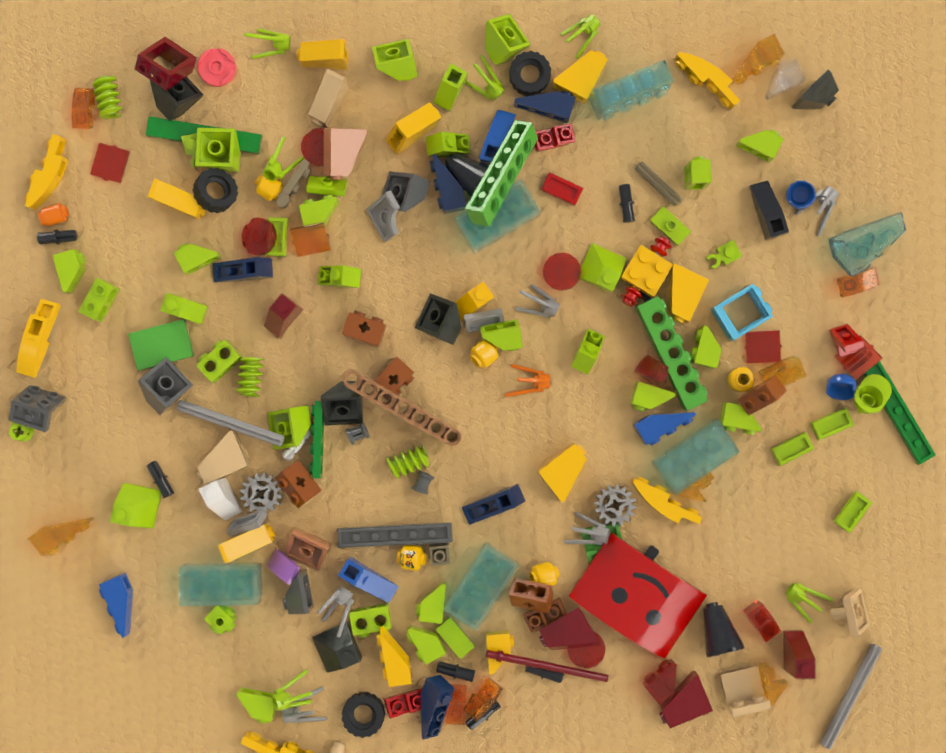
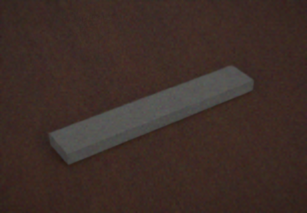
(395, 535)

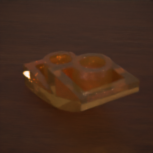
(82, 103)
(858, 283)
(483, 701)
(455, 712)

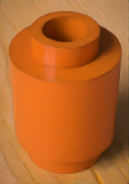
(53, 214)

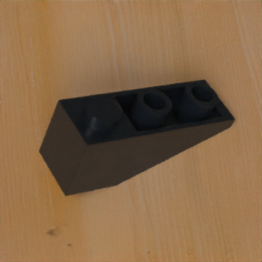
(768, 211)

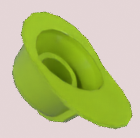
(872, 394)

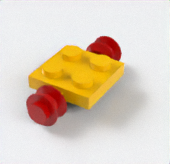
(646, 271)

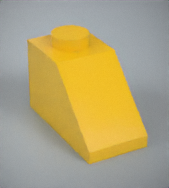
(474, 300)
(498, 641)

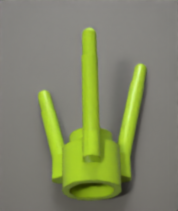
(587, 25)
(280, 41)
(494, 88)
(273, 168)
(796, 593)
(284, 700)

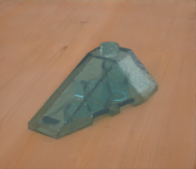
(861, 245)

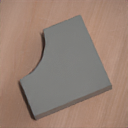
(383, 215)

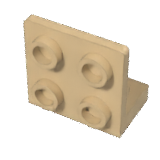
(744, 691)

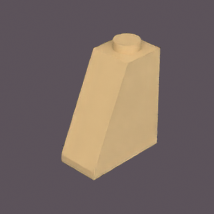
(328, 98)
(224, 459)

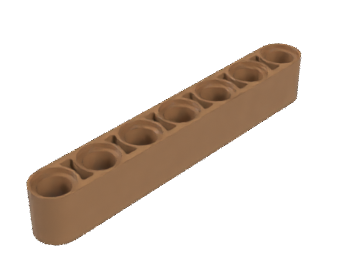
(411, 410)

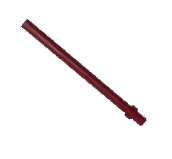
(500, 656)

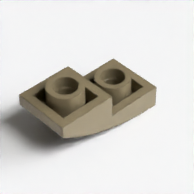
(439, 553)

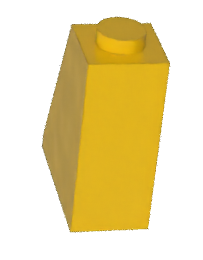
(323, 54)
(582, 75)
(412, 128)
(175, 199)
(684, 292)
(563, 470)
(246, 542)

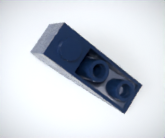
(450, 190)
(434, 704)

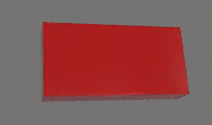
(561, 189)

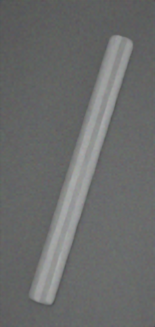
(230, 423)
(851, 696)

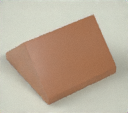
(307, 548)

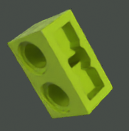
(697, 173)
(99, 300)
(222, 365)
(369, 614)

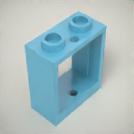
(726, 324)

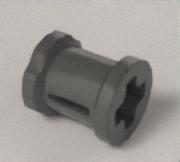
(357, 433)
(423, 482)

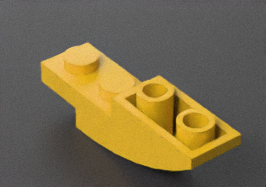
(701, 72)
(45, 181)
(35, 336)
(658, 498)
(254, 741)

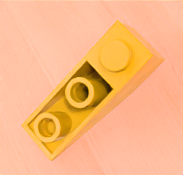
(396, 661)

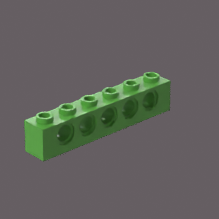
(501, 173)
(687, 399)

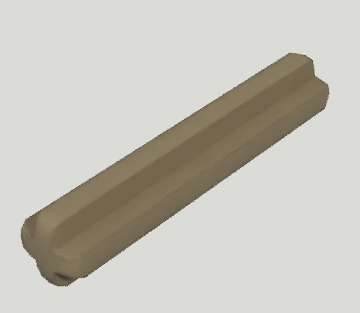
(658, 183)

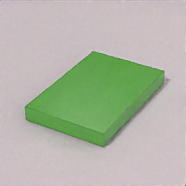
(162, 341)

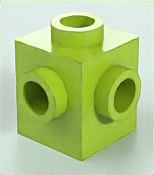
(215, 618)

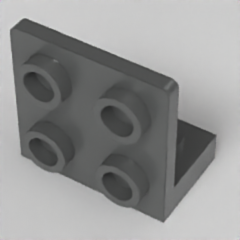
(34, 407)

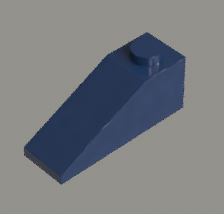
(551, 105)
(243, 270)
(494, 504)

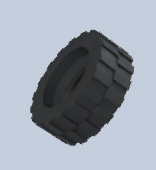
(537, 60)
(205, 200)
(359, 729)

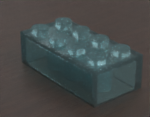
(631, 90)
(513, 213)
(695, 456)
(220, 584)
(481, 586)

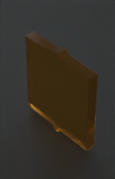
(310, 239)

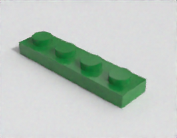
(317, 447)

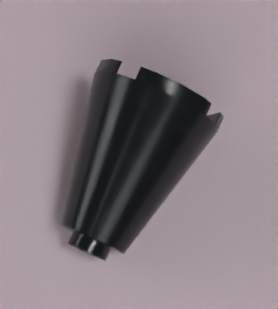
(466, 171)
(719, 631)

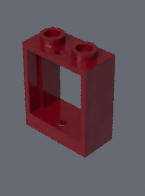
(171, 52)

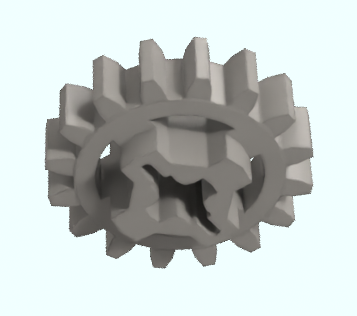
(256, 486)
(613, 497)

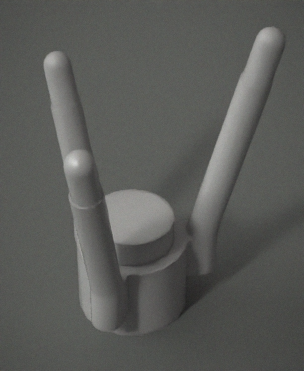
(827, 198)
(548, 306)
(599, 534)
(340, 596)
(294, 715)

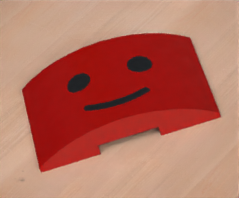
(637, 596)

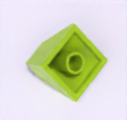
(504, 39)
(396, 60)
(217, 149)
(602, 268)
(290, 423)
(136, 506)

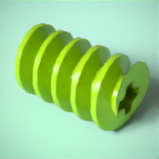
(106, 97)
(249, 376)
(408, 461)

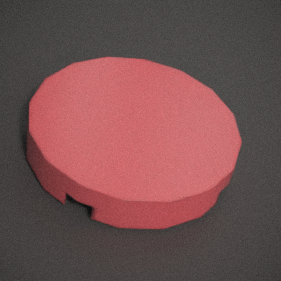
(216, 67)

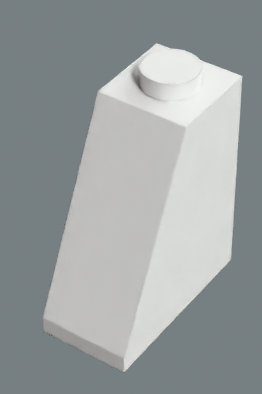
(221, 499)

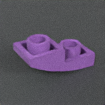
(283, 567)

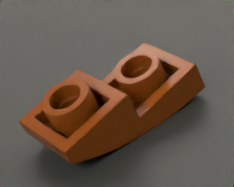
(538, 620)

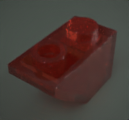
(652, 370)
(762, 620)
(661, 682)

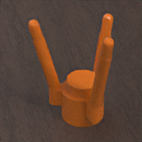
(540, 381)

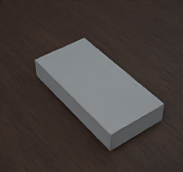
(475, 320)
(246, 523)

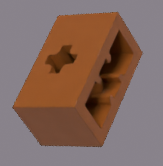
(353, 330)
(395, 368)
(762, 395)
(297, 484)
(531, 595)

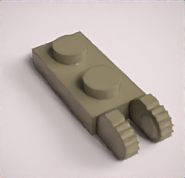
(293, 184)

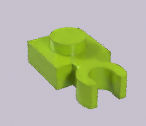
(189, 143)
(726, 253)

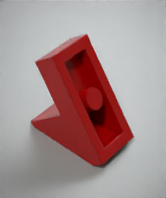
(846, 340)

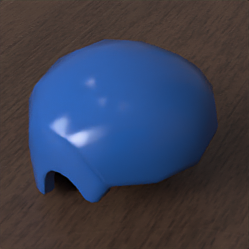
(801, 195)
(841, 387)

